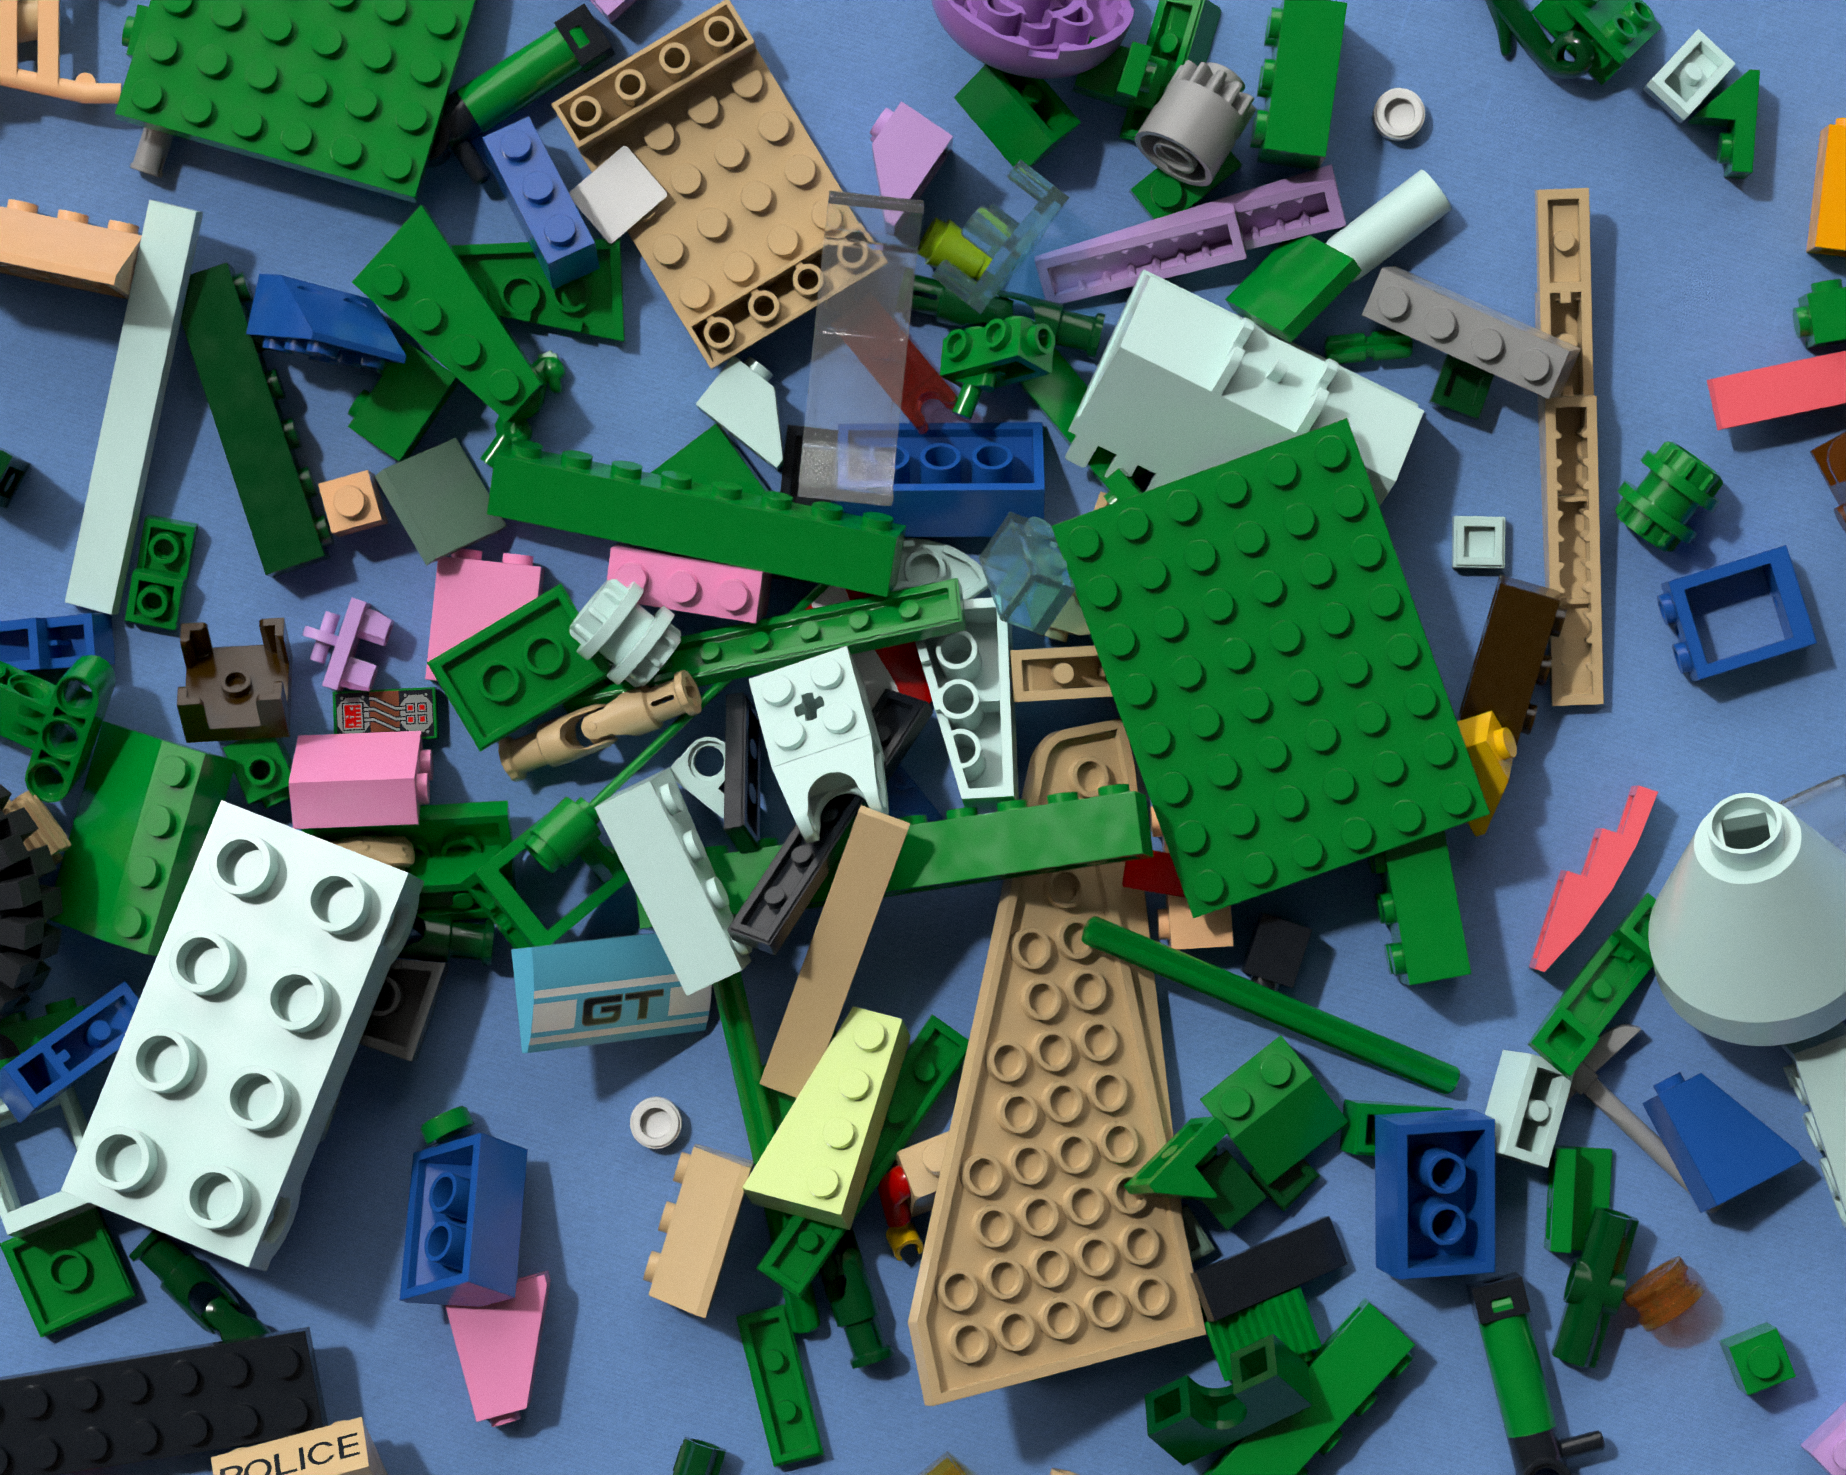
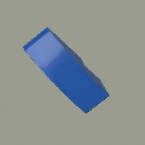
(56, 641)

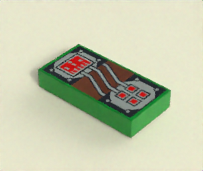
(387, 711)

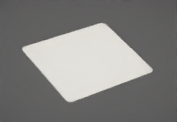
(617, 194)

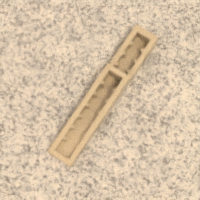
(835, 950)

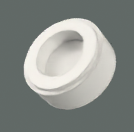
(1398, 114)
(655, 1122)

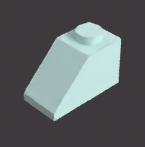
(746, 408)

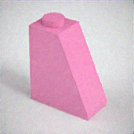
(501, 1349)

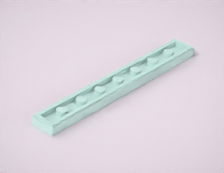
(133, 407)

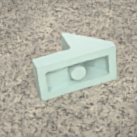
(1689, 76)

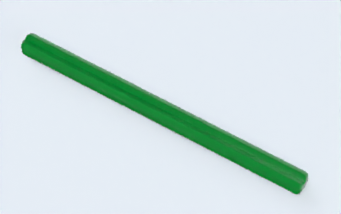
(1270, 1005)
(757, 1117)

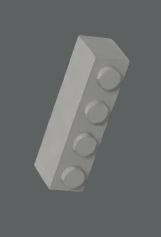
(1471, 332)

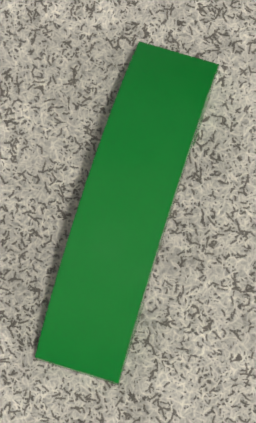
(1596, 992)

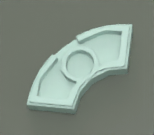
(933, 562)

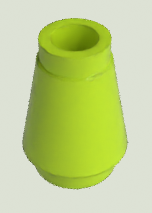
(946, 242)

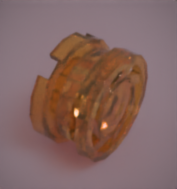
(1663, 1293)

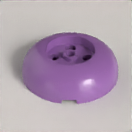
(1037, 35)

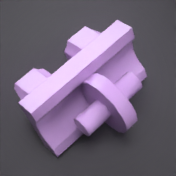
(343, 667)

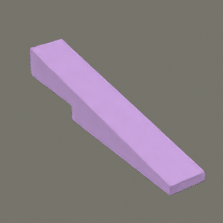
(1194, 237)

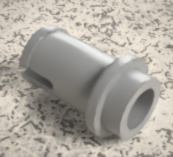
(152, 152)

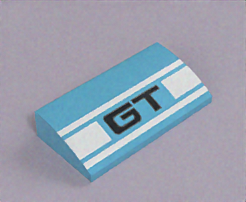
(602, 993)

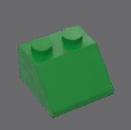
(1274, 1110)

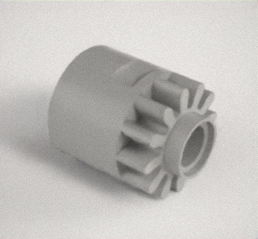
(1196, 122)

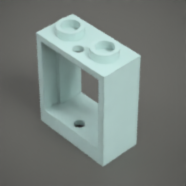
(52, 1209)

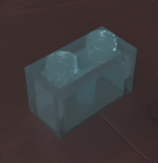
(1026, 573)

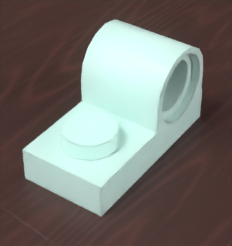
(703, 787)

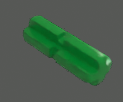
(1379, 346)

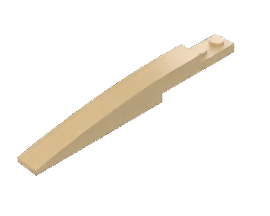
(1570, 448)

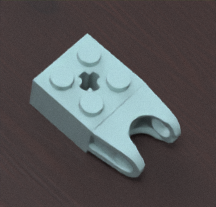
(820, 736)

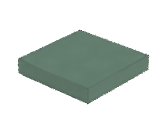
(439, 501)

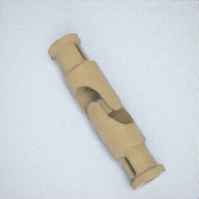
(629, 714)

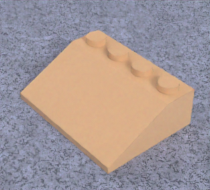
(68, 249)

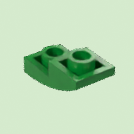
(161, 572)

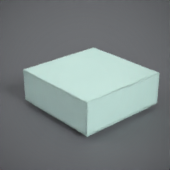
(1478, 542)

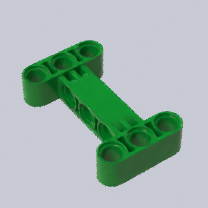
(35, 717)

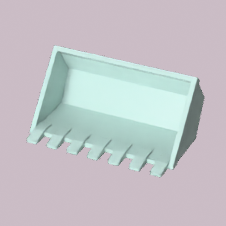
(1204, 386)

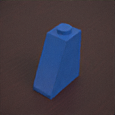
(1715, 1140)

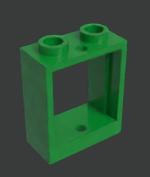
(515, 917)

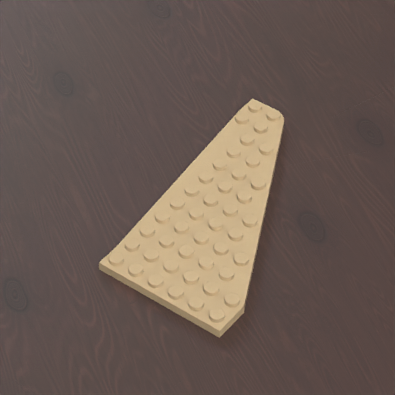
(1059, 1103)

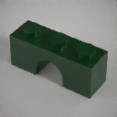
(1198, 1420)

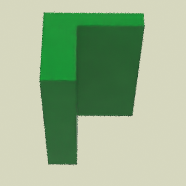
(1576, 1184)

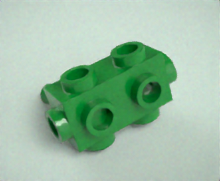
(995, 357)

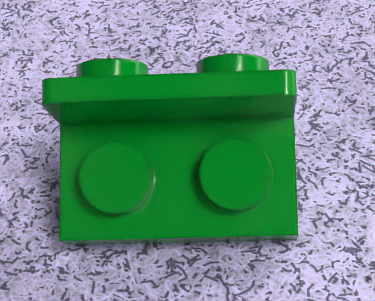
(1612, 26)

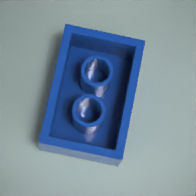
(1435, 1193)

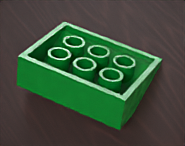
(138, 835)

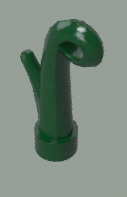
(1515, 19)

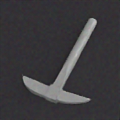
(1586, 1082)

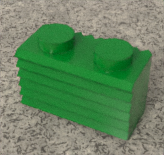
(1282, 1315)

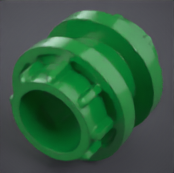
(1668, 496)

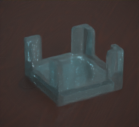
(1003, 239)

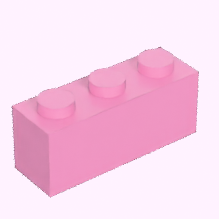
(691, 583)

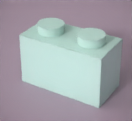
(1527, 1107)

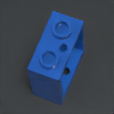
(1785, 596)

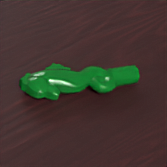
(550, 370)

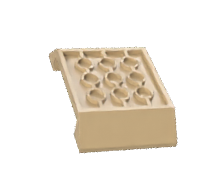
(740, 174)

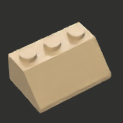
(698, 1228)

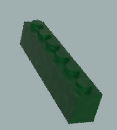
(251, 423)

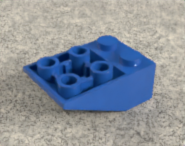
(321, 323)

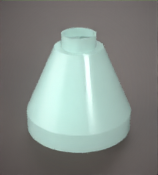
(1754, 927)

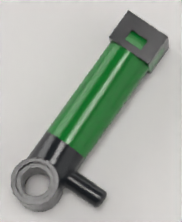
(515, 83)
(1519, 1379)

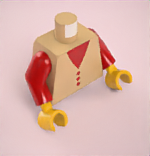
(911, 1190)

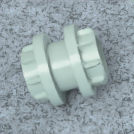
(625, 633)

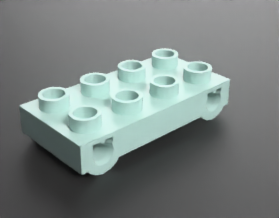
(243, 1036)

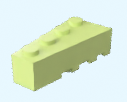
(832, 1130)

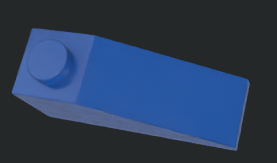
(67, 1053)

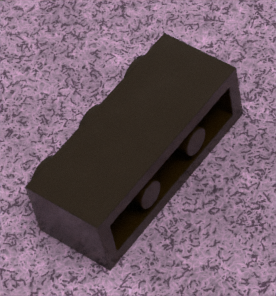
(1512, 654)

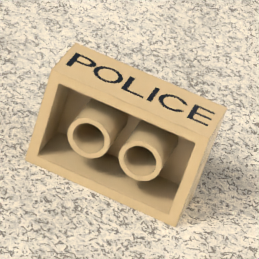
(329, 1450)

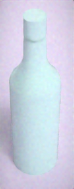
(1392, 222)

